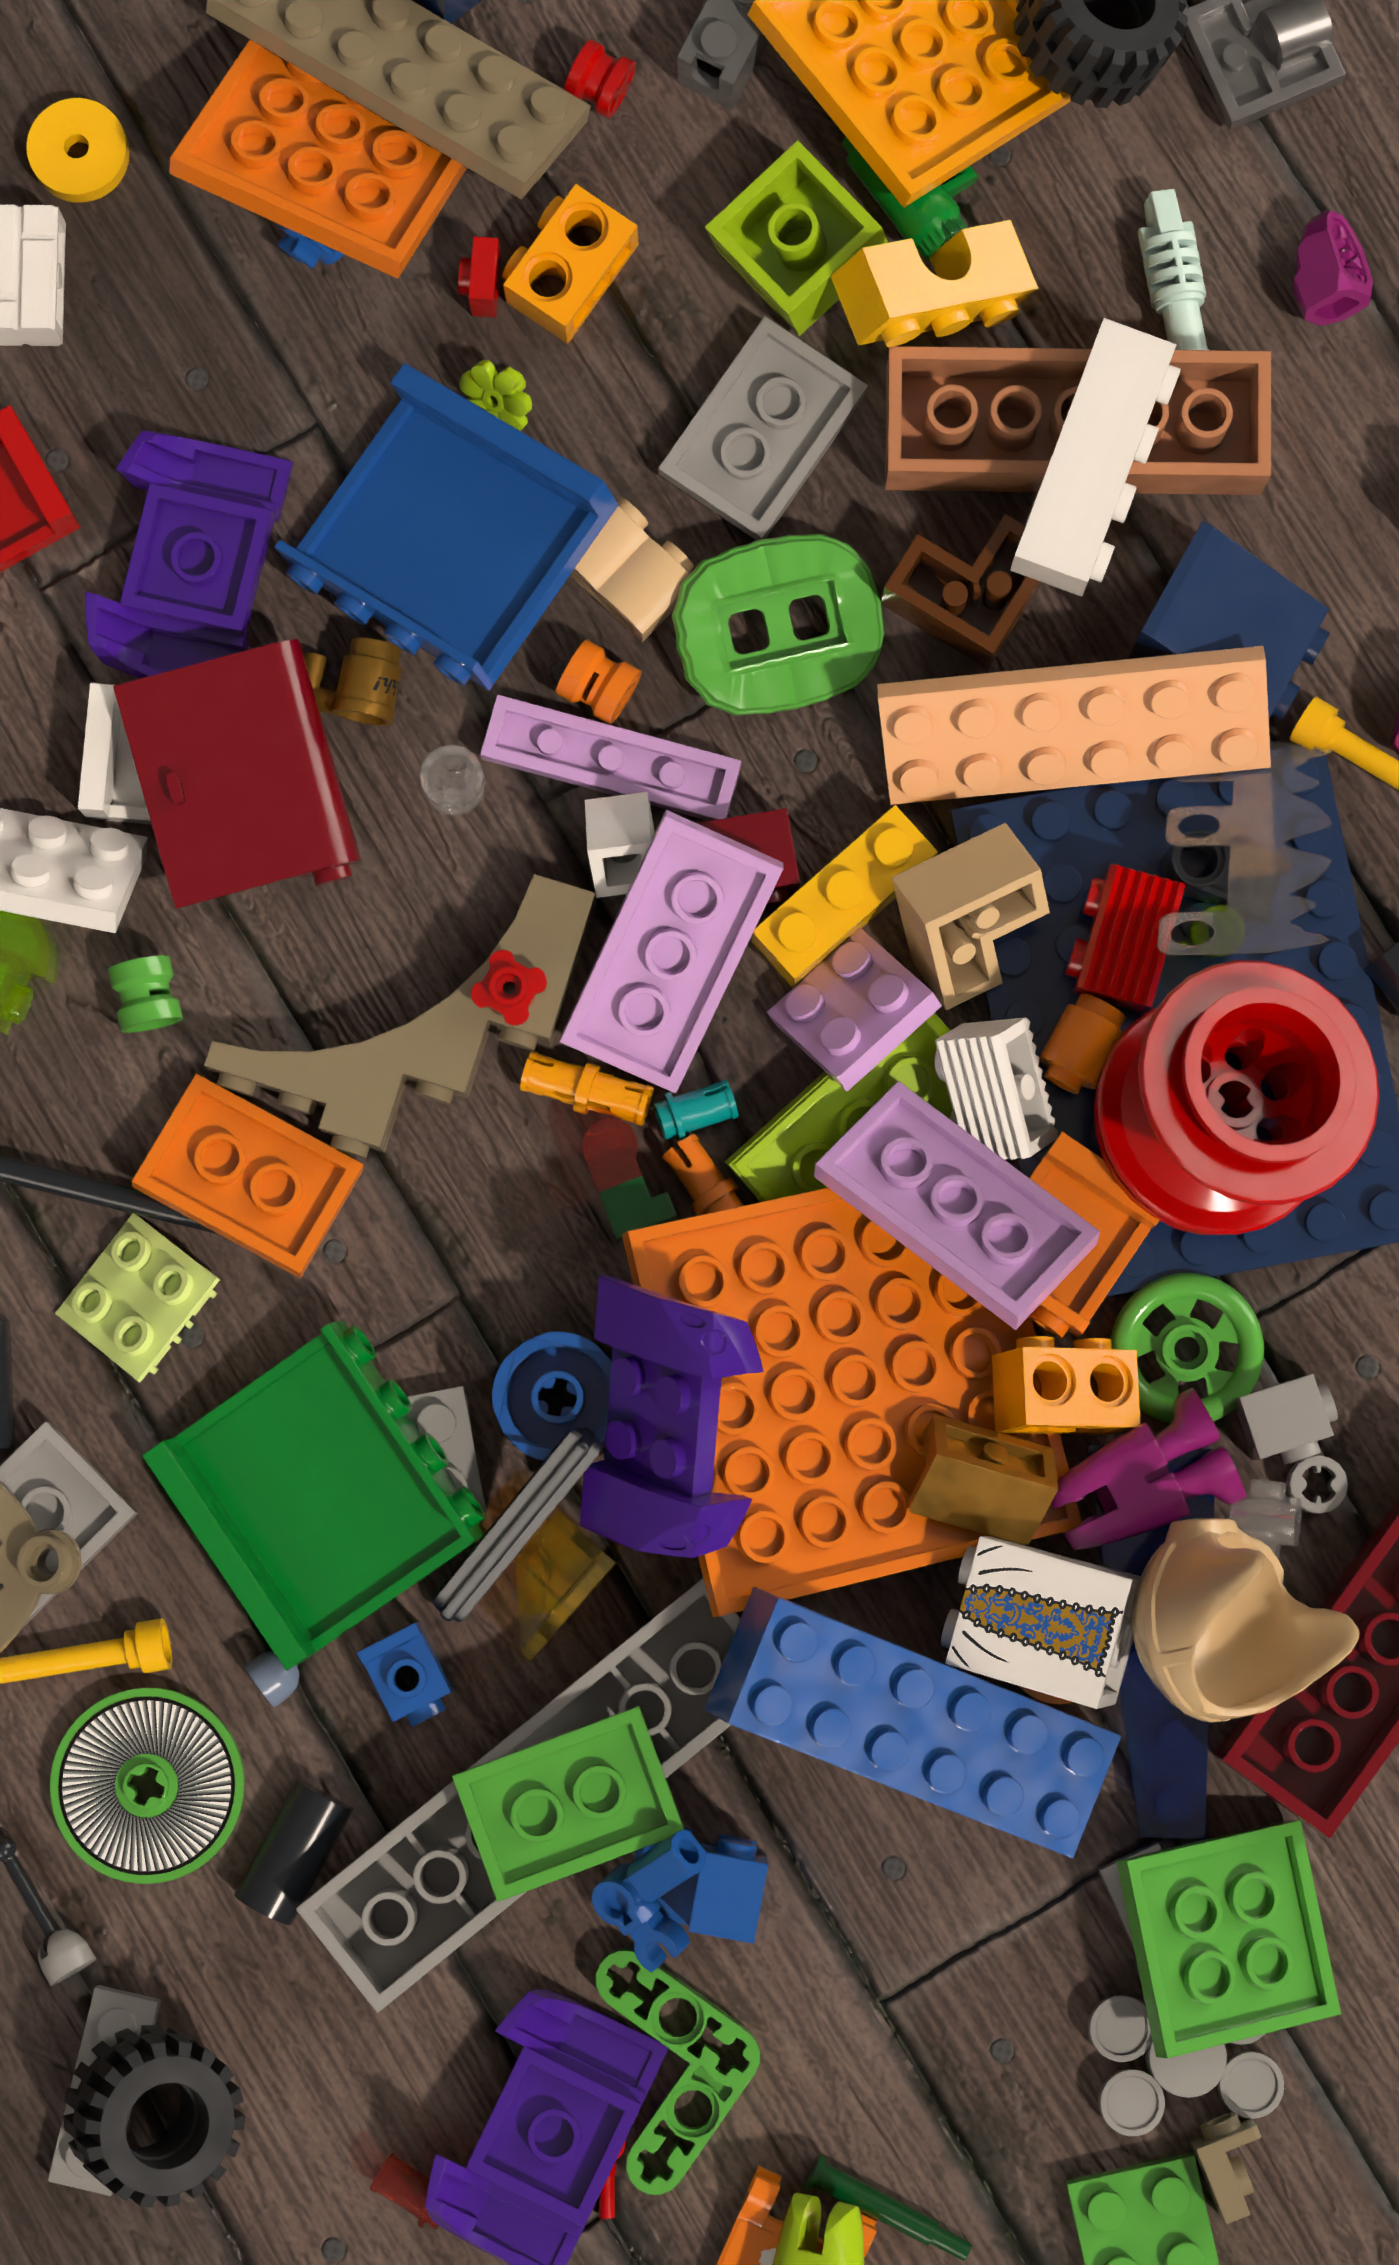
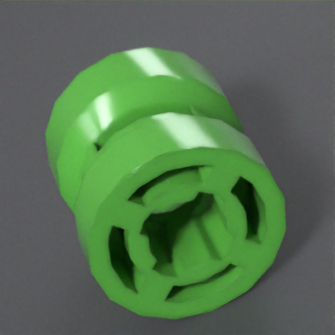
(145, 994)

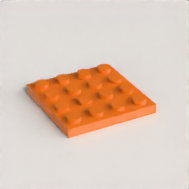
(315, 162)

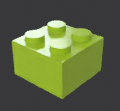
(792, 235)

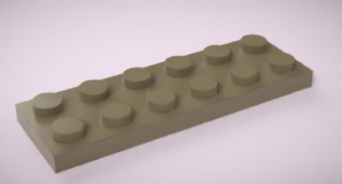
(421, 79)

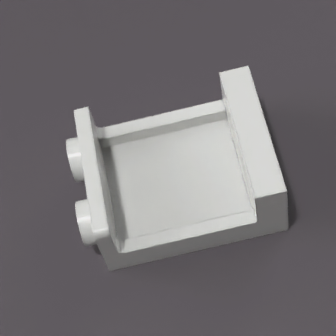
(108, 773)

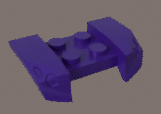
(192, 554)
(664, 1423)
(549, 2132)

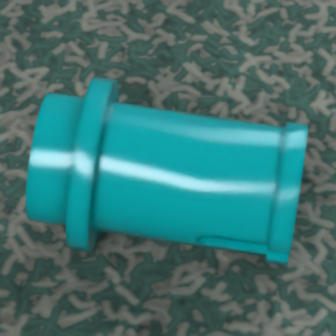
(695, 1110)

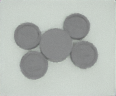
(1134, 2100)

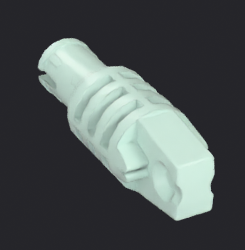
(1173, 270)

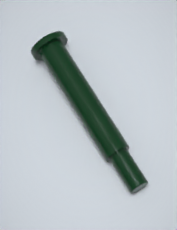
(883, 2208)

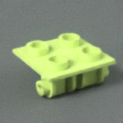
(138, 1298)

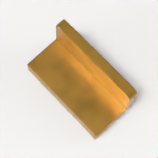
(984, 1480)

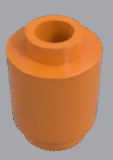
(1081, 1043)

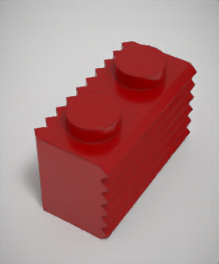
(1122, 952)

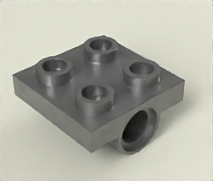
(1263, 53)

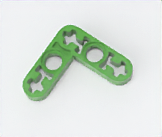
(699, 2074)

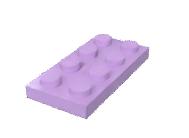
(671, 951)
(957, 1204)

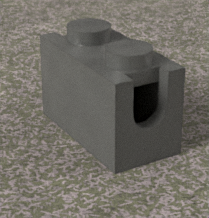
(726, 40)

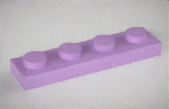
(610, 759)

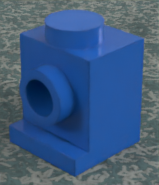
(413, 1649)

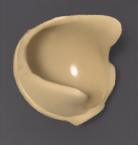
(1223, 1627)

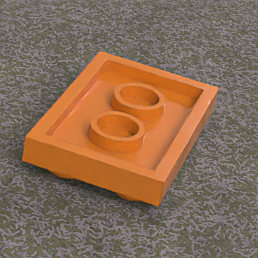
(248, 1175)

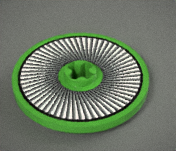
(101, 1807)

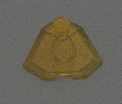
(555, 1578)

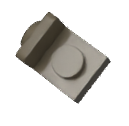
(1226, 2177)

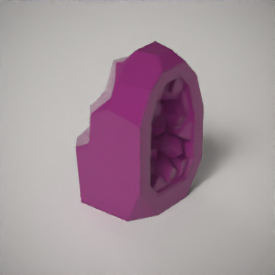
(1331, 271)

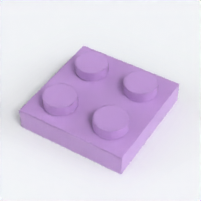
(854, 1009)

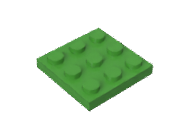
(1228, 1938)

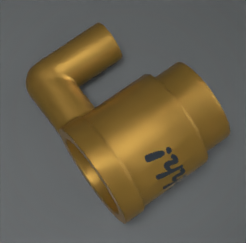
(365, 684)

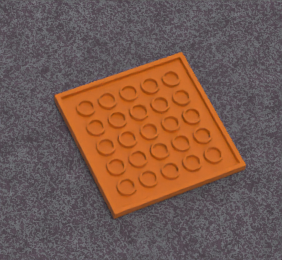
(854, 1365)

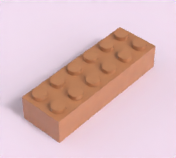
(997, 414)

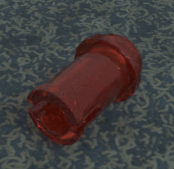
(405, 2188)

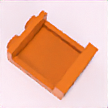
(1087, 1188)

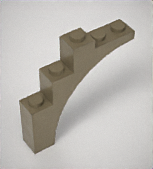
(437, 1050)

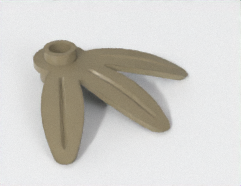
(24, 1565)

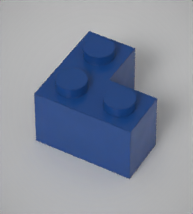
(724, 1895)

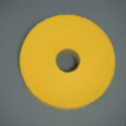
(71, 123)

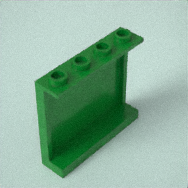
(317, 1493)

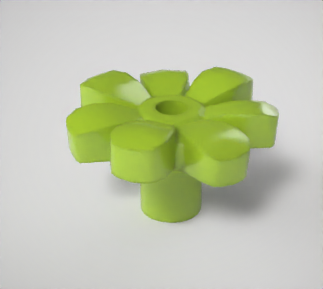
(498, 393)

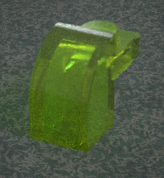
(25, 952)

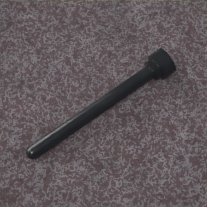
(90, 1191)

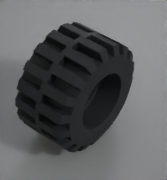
(1094, 58)
(193, 2144)

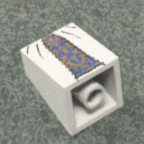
(1042, 1621)

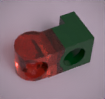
(612, 1159)

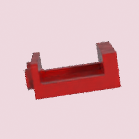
(30, 501)

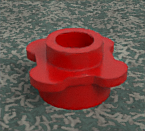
(515, 1005)

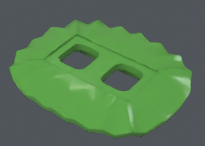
(768, 578)

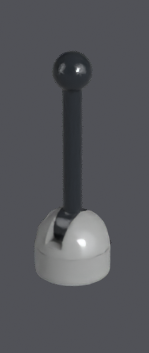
(61, 1951)

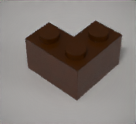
(959, 602)

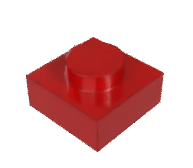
(481, 276)

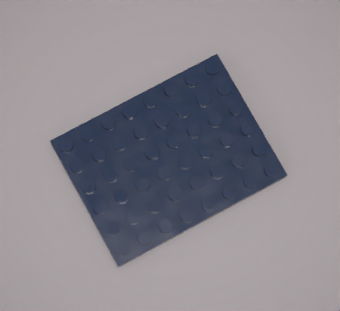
(1077, 837)

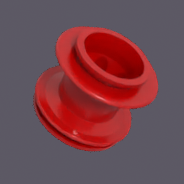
(1170, 1078)

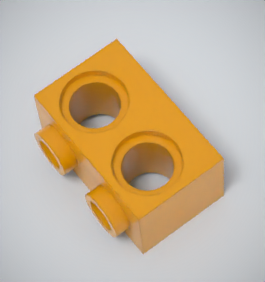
(583, 269)
(1066, 1395)

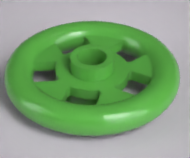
(1236, 1325)

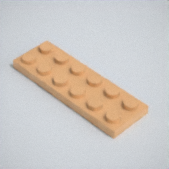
(1075, 725)

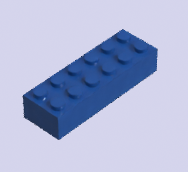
(911, 1722)

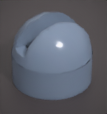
(272, 1677)

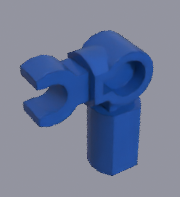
(631, 1893)

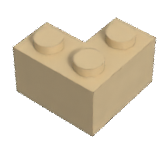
(962, 904)

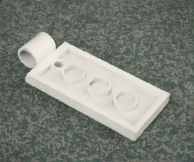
(67, 870)

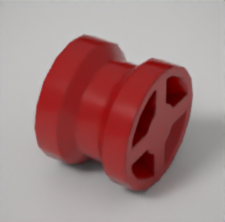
(600, 78)

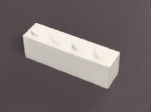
(1094, 456)

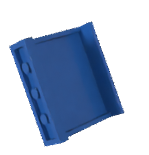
(451, 531)

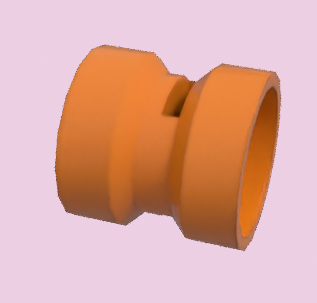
(611, 682)

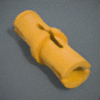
(586, 1088)

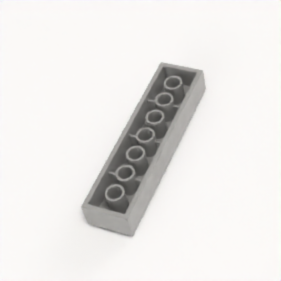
(425, 1880)

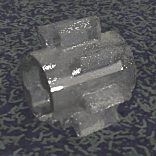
(1269, 1515)

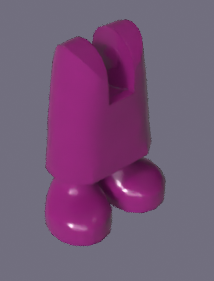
(1136, 1484)

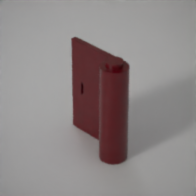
(250, 770)

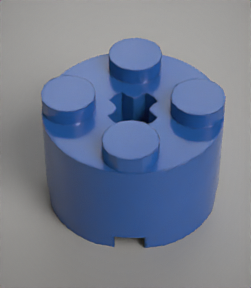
(539, 1366)

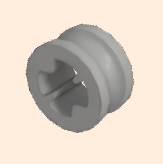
(1336, 1484)

